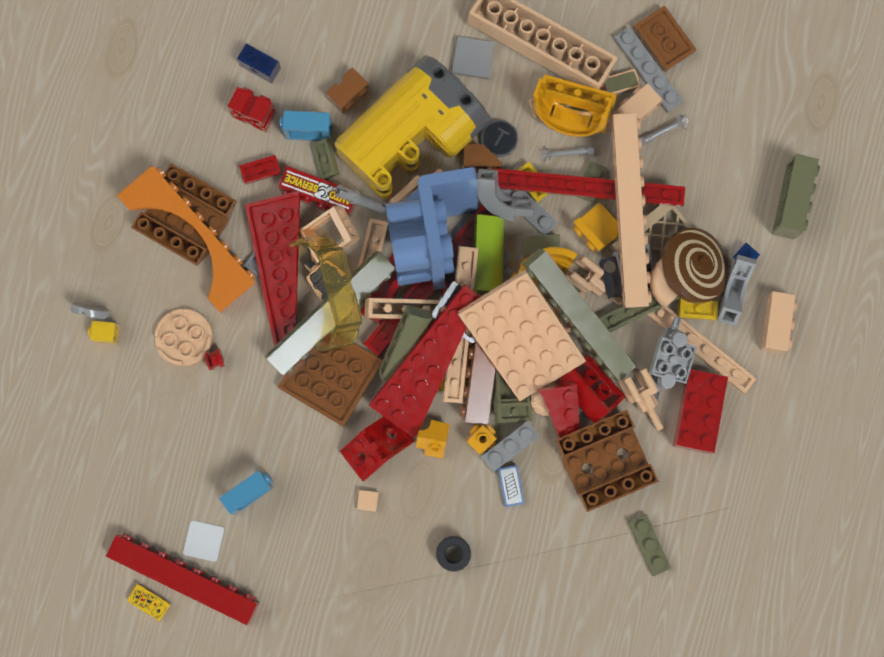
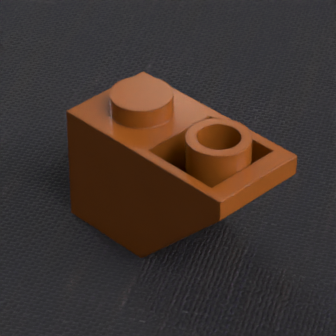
(480, 158)

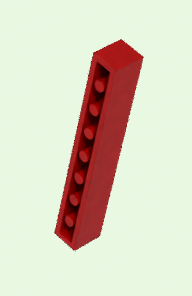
(183, 579)

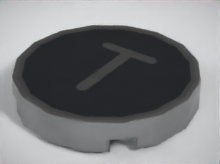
(500, 138)

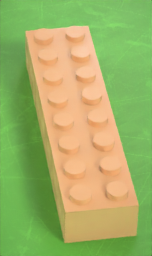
(543, 41)

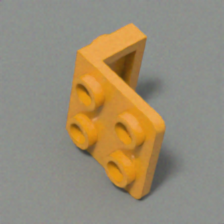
(596, 228)

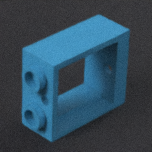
(306, 125)
(247, 492)

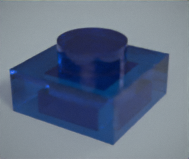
(747, 251)

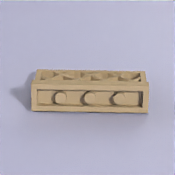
(652, 217)

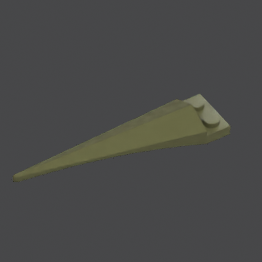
(506, 404)

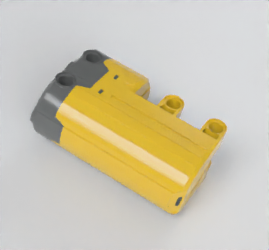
(419, 106)

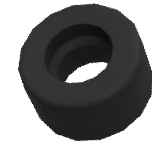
(451, 565)

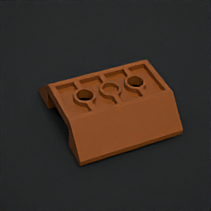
(177, 233)
(610, 475)

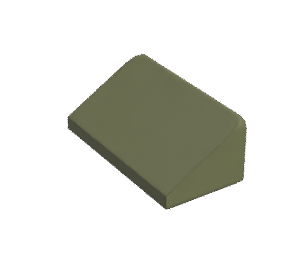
(531, 244)

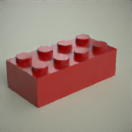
(700, 412)

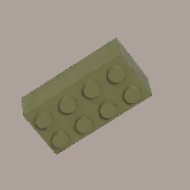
(795, 196)

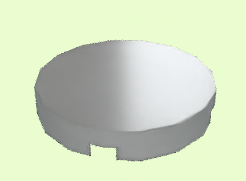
(90, 310)

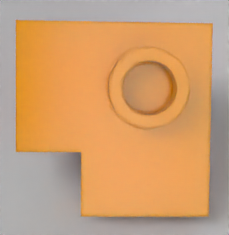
(433, 439)

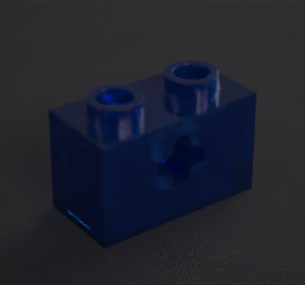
(259, 63)

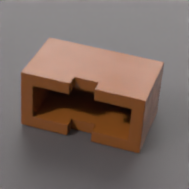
(348, 91)

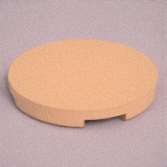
(183, 337)

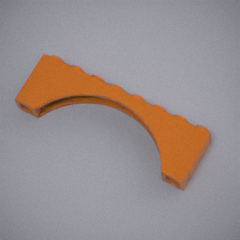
(154, 192)

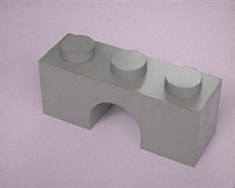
(510, 446)

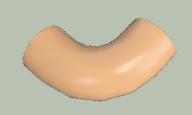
(659, 286)

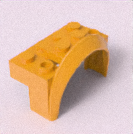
(567, 121)

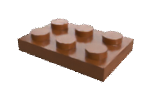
(664, 38)

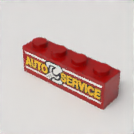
(313, 190)

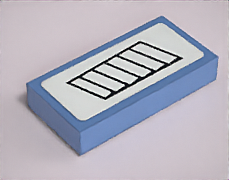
(511, 486)

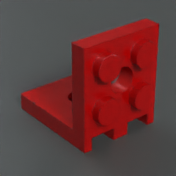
(376, 447)

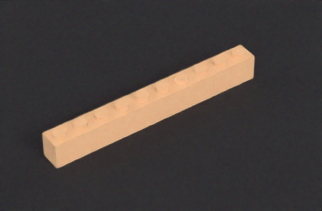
(630, 211)

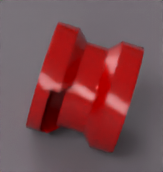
(216, 359)

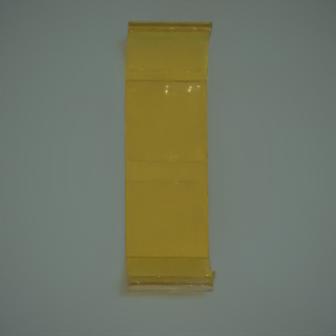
(339, 289)

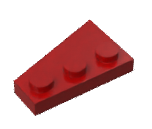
(562, 405)

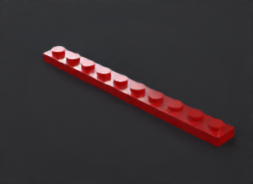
(584, 187)
(385, 331)

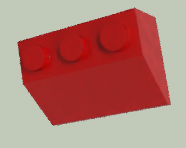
(595, 390)

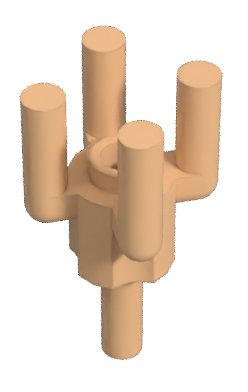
(593, 279)
(643, 395)

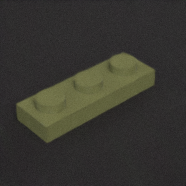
(649, 545)

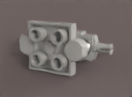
(671, 358)

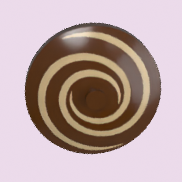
(695, 265)

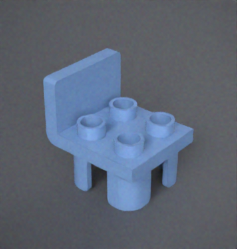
(419, 225)

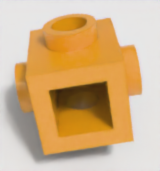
(478, 444)

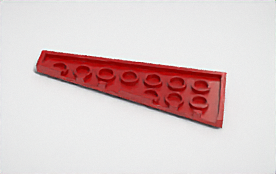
(273, 228)
(415, 382)

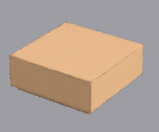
(367, 500)

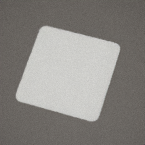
(203, 541)

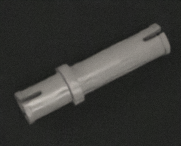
(356, 197)

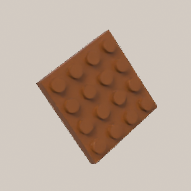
(332, 379)

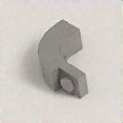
(497, 201)
(733, 294)

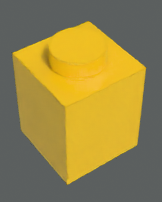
(103, 332)

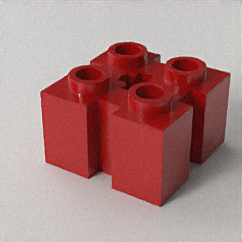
(251, 109)

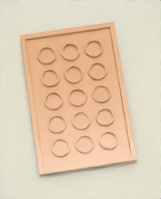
(521, 335)

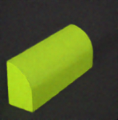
(490, 260)

